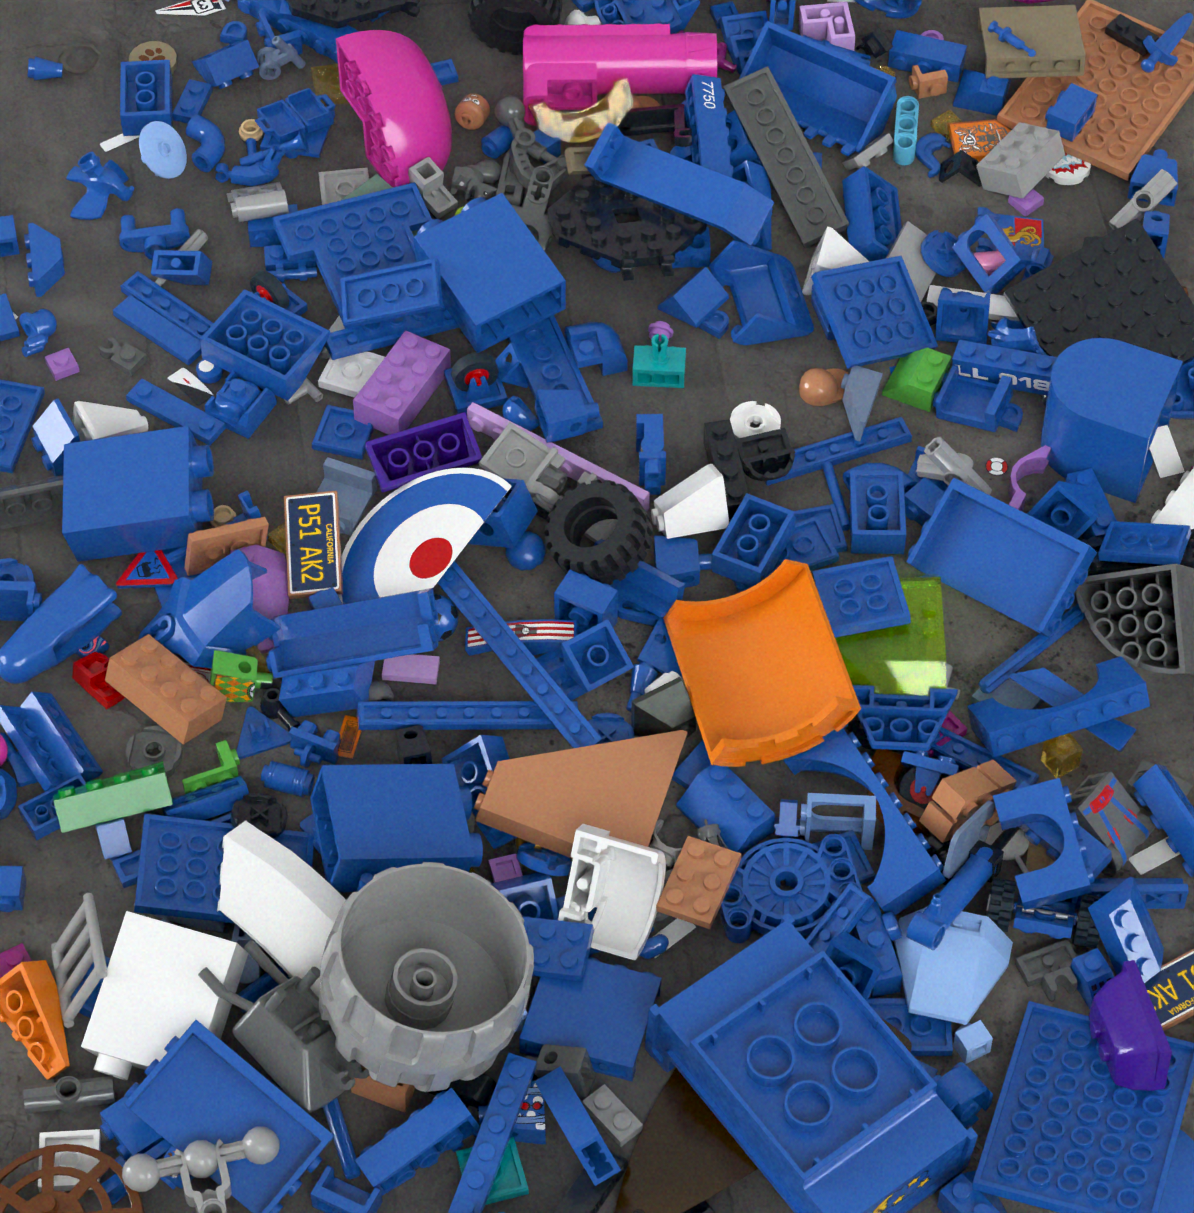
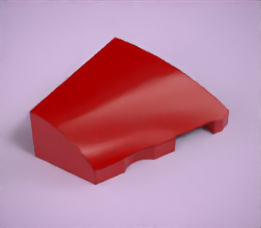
(91, 674)

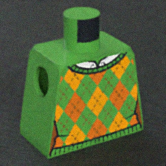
(237, 676)

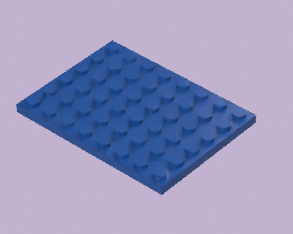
(1073, 1135)

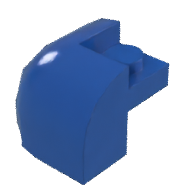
(596, 344)

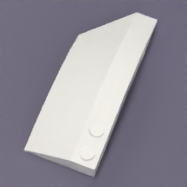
(277, 900)

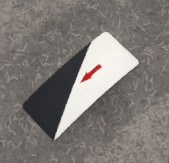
(191, 386)

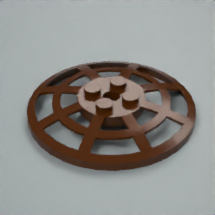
(58, 1201)

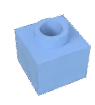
(972, 1041)

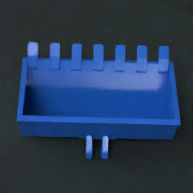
(825, 88)

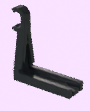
(658, 120)

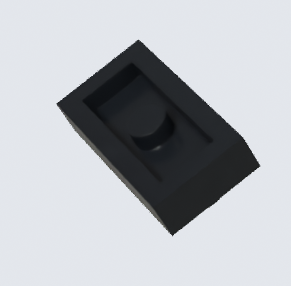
(1129, 33)

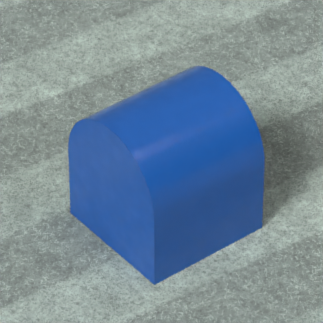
(1106, 411)

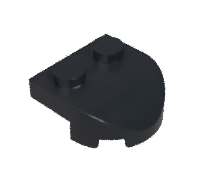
(766, 455)

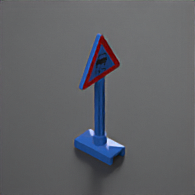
(154, 567)

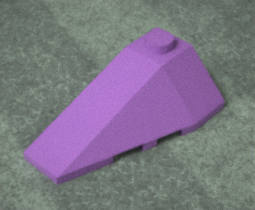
(270, 589)

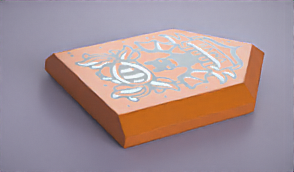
(976, 137)

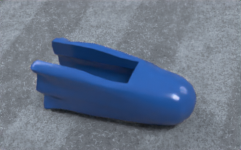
(59, 627)

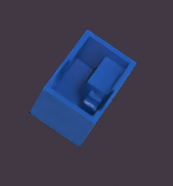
(508, 519)

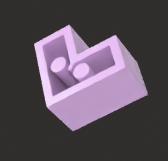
(828, 22)

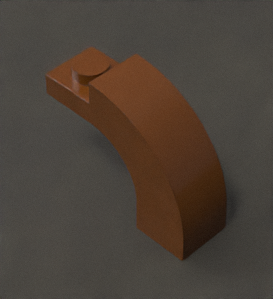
(891, 768)

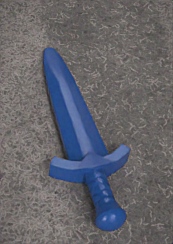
(1163, 47)

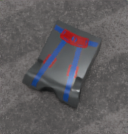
(1110, 817)

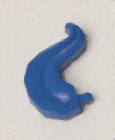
(925, 148)

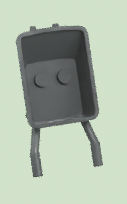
(290, 1037)

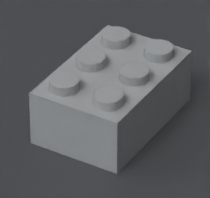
(1020, 160)

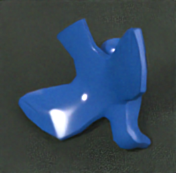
(99, 183)

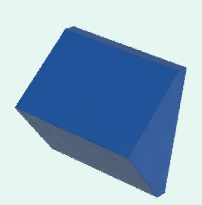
(695, 298)
(1066, 509)
(595, 656)

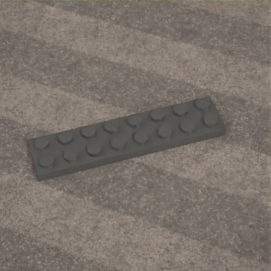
(786, 156)

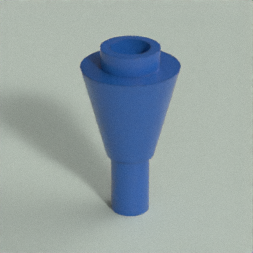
(641, 677)

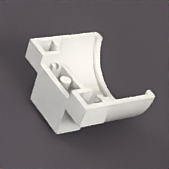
(623, 885)

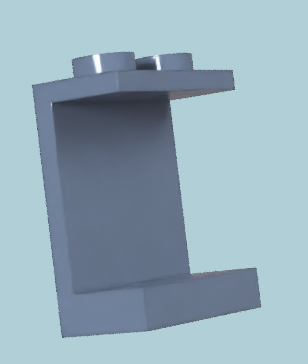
(354, 490)

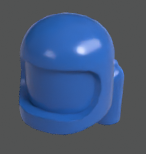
(38, 328)

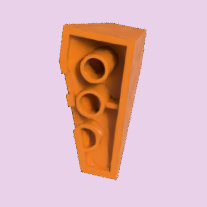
(34, 1015)

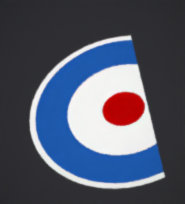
(417, 532)

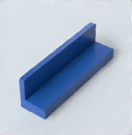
(649, 588)

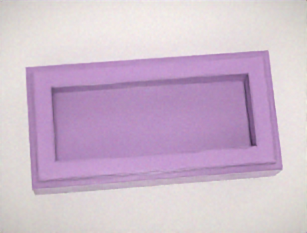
(411, 669)

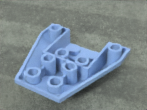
(958, 973)

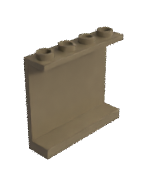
(1046, 29)

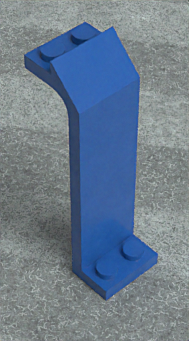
(679, 185)

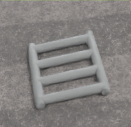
(62, 964)

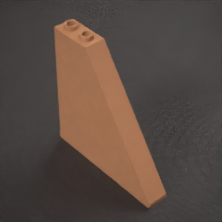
(597, 785)

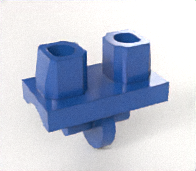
(313, 747)

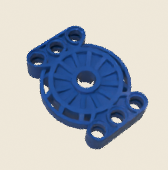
(801, 866)

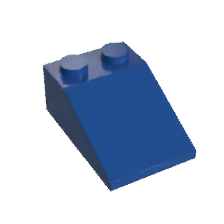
(877, 512)

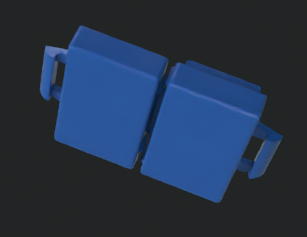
(299, 111)

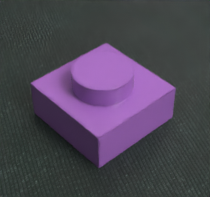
(1028, 204)
(62, 364)
(504, 868)

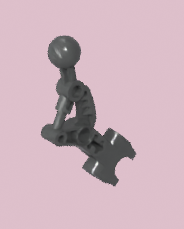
(538, 180)

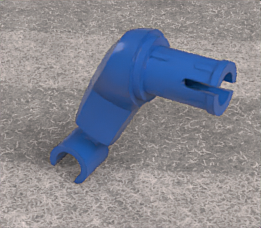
(257, 174)

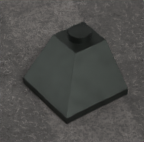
(663, 711)

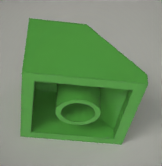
(918, 378)

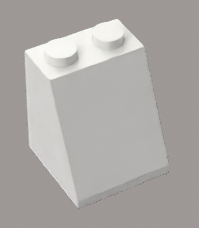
(693, 505)

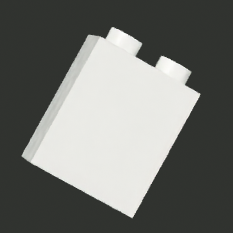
(157, 992)

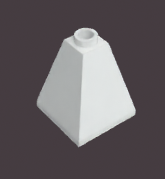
(831, 253)
(104, 421)

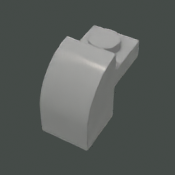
(430, 185)

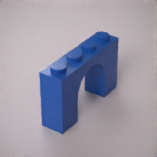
(1068, 874)

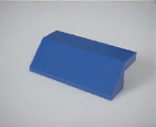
(48, 741)

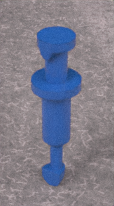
(1006, 35)

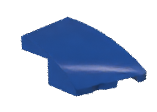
(741, 35)

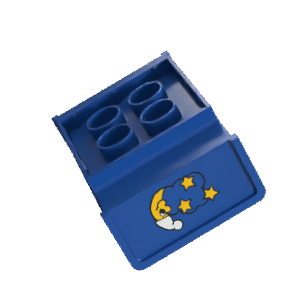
(810, 1081)

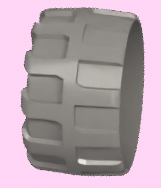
(435, 931)

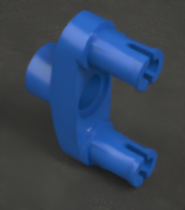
(155, 237)

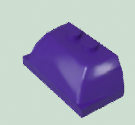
(422, 451)
(1130, 1032)

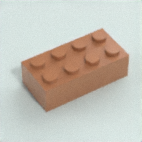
(165, 689)

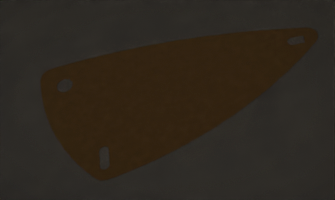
(685, 1153)

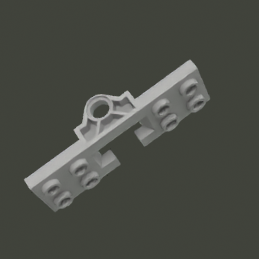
(525, 458)

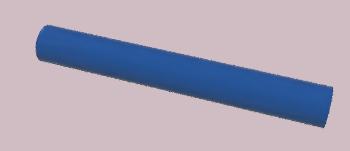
(836, 495)

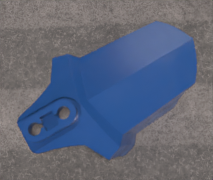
(212, 613)

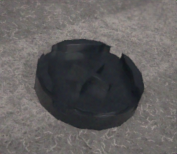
(261, 812)

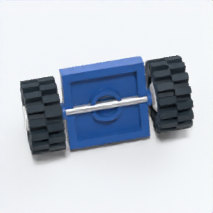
(1050, 919)

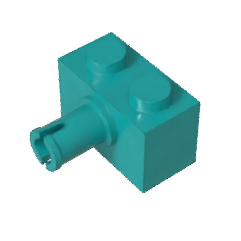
(659, 364)

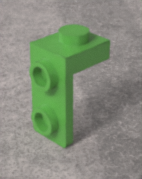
(228, 770)

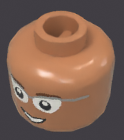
(472, 111)

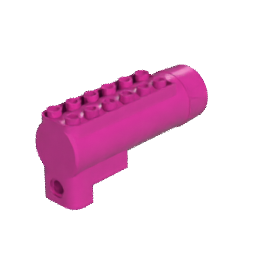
(577, 62)

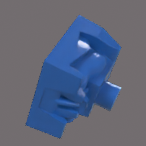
(962, 317)
(241, 405)

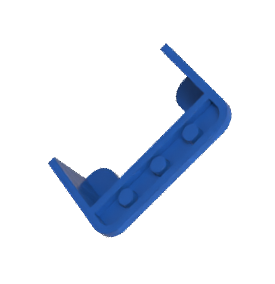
(764, 294)

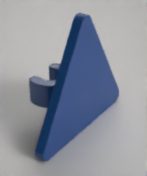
(260, 734)

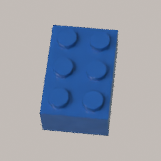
(145, 95)
(753, 541)

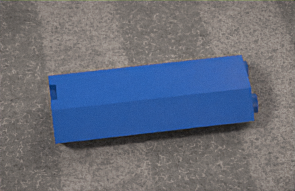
(354, 633)

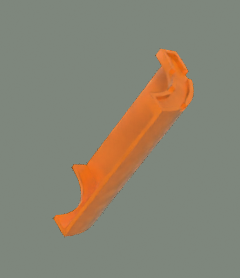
(762, 669)

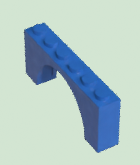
(1009, 729)

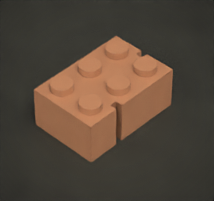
(962, 796)

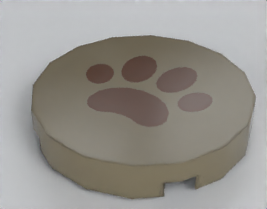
(154, 51)

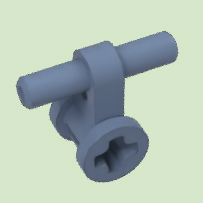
(276, 58)

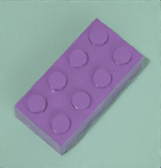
(402, 384)

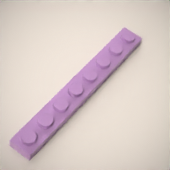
(574, 466)

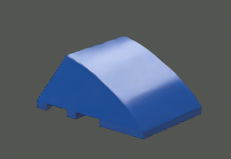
(903, 720)

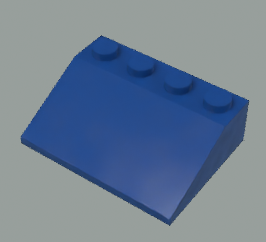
(264, 344)

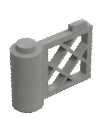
(258, 202)

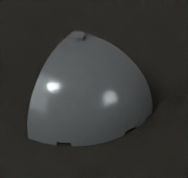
(1144, 616)

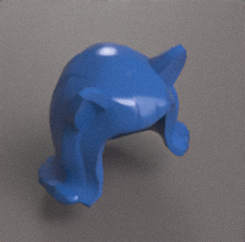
(1014, 336)

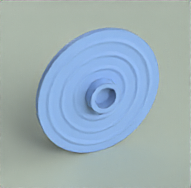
(162, 150)

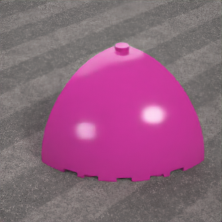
(397, 101)

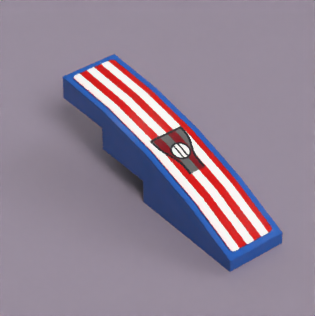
(537, 635)

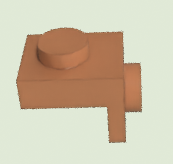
(929, 83)

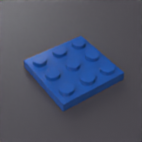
(862, 596)

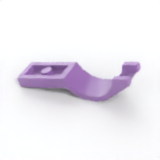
(1032, 463)

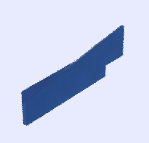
(1058, 692)

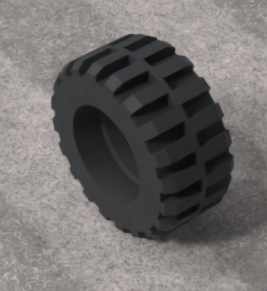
(506, 28)
(583, 509)

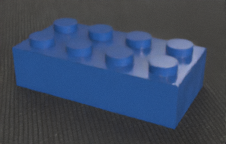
(40, 811)

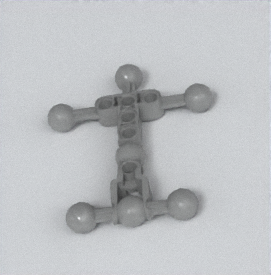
(200, 1161)

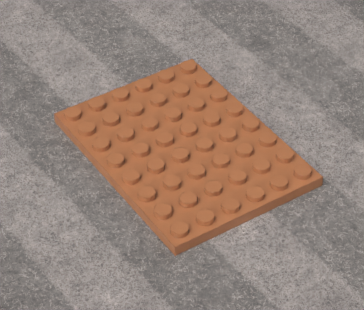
(1130, 103)

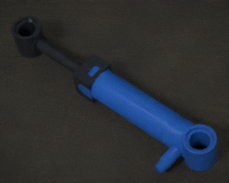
(981, 867)

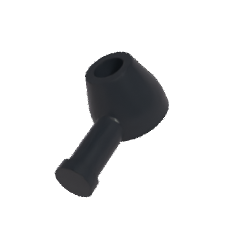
(274, 709)

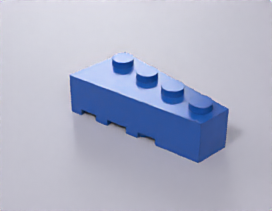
(418, 1142)

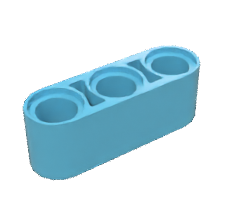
(905, 130)

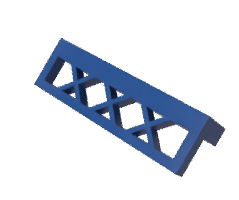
(1156, 892)

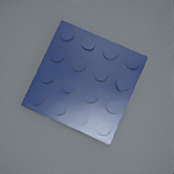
(874, 311)

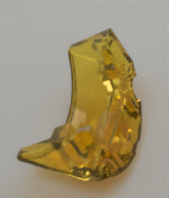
(587, 123)

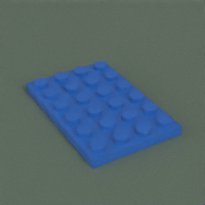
(183, 865)

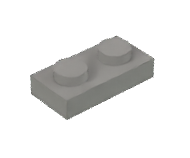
(875, 148)
(612, 1115)

